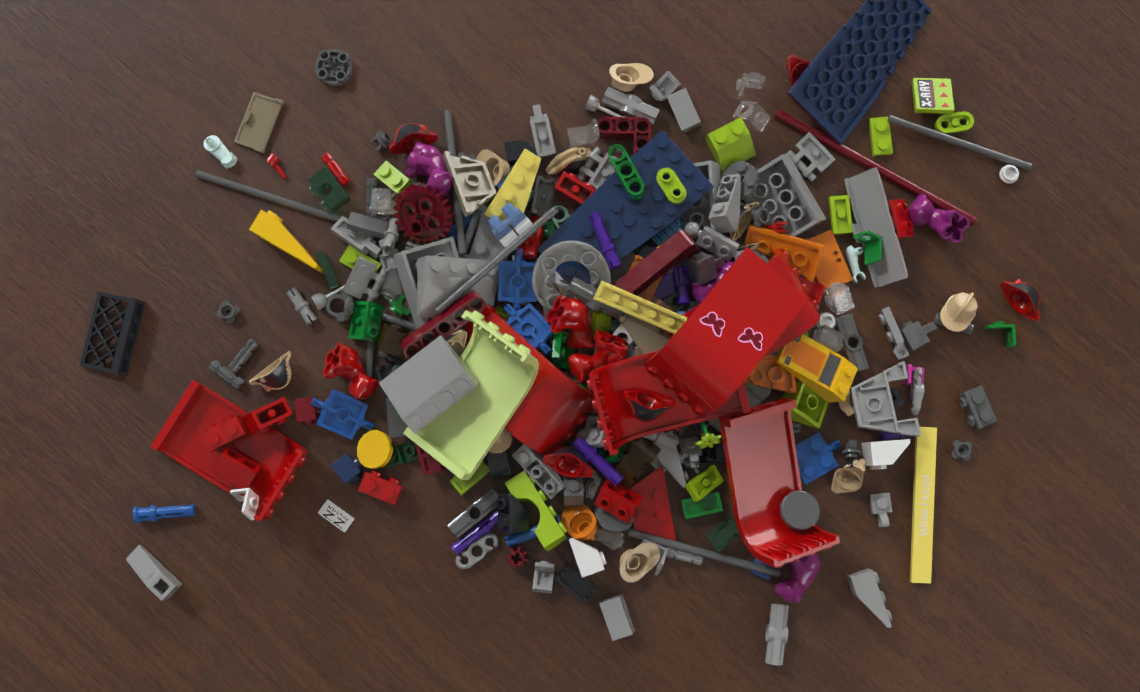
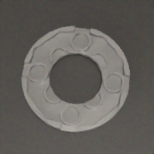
(561, 253)

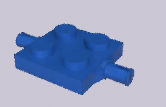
(516, 281)
(531, 326)
(342, 414)
(815, 457)

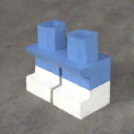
(515, 218)

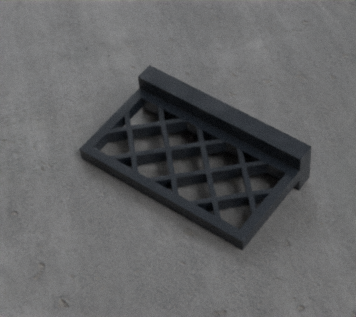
(128, 334)

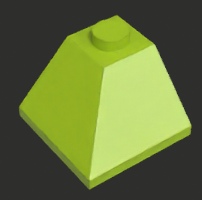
(809, 405)

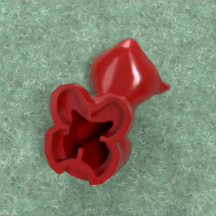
(572, 315)
(609, 349)
(346, 363)

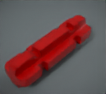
(335, 169)

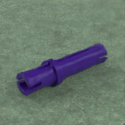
(606, 244)
(598, 461)
(469, 538)

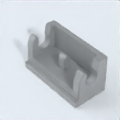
(684, 110)
(617, 617)

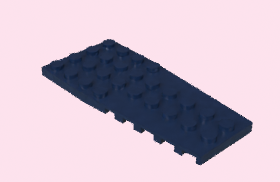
(855, 64)
(629, 220)

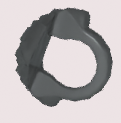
(348, 306)

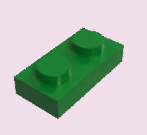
(708, 504)

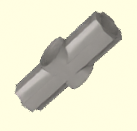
(629, 105)
(776, 634)

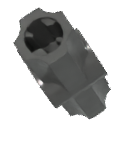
(586, 293)
(848, 328)
(465, 521)

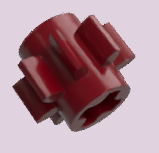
(512, 559)

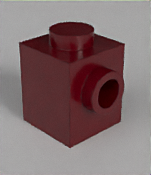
(305, 412)

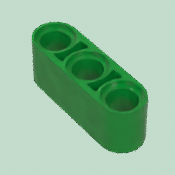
(626, 163)

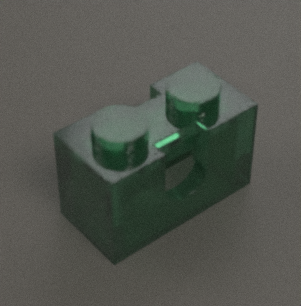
(336, 198)
(721, 538)

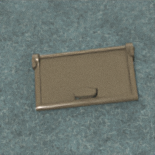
(261, 122)
(645, 335)

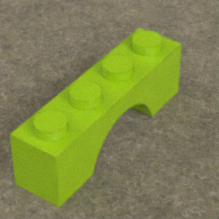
(548, 530)

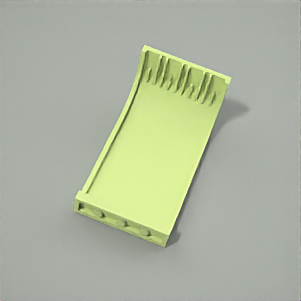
(472, 425)

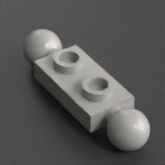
(713, 241)

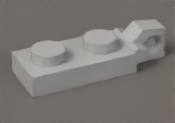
(542, 133)
(361, 242)
(893, 334)

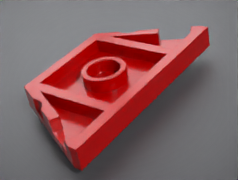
(654, 510)

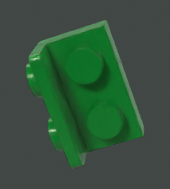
(365, 321)
(561, 351)

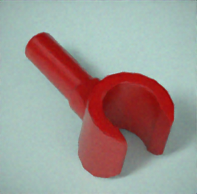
(273, 160)
(778, 227)

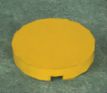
(374, 449)

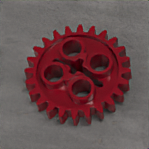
(423, 214)

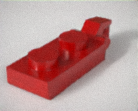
(531, 245)

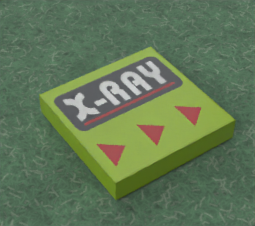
(932, 95)

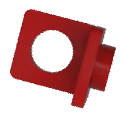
(816, 289)

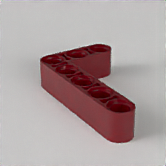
(632, 133)
(658, 263)
(448, 316)

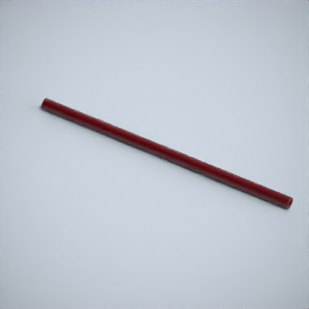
(869, 164)

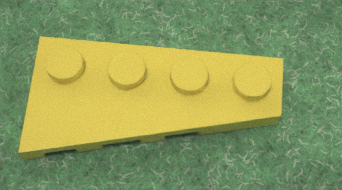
(517, 186)

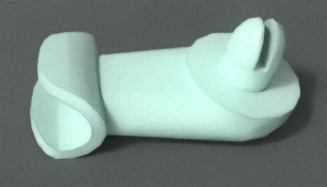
(218, 149)
(852, 255)

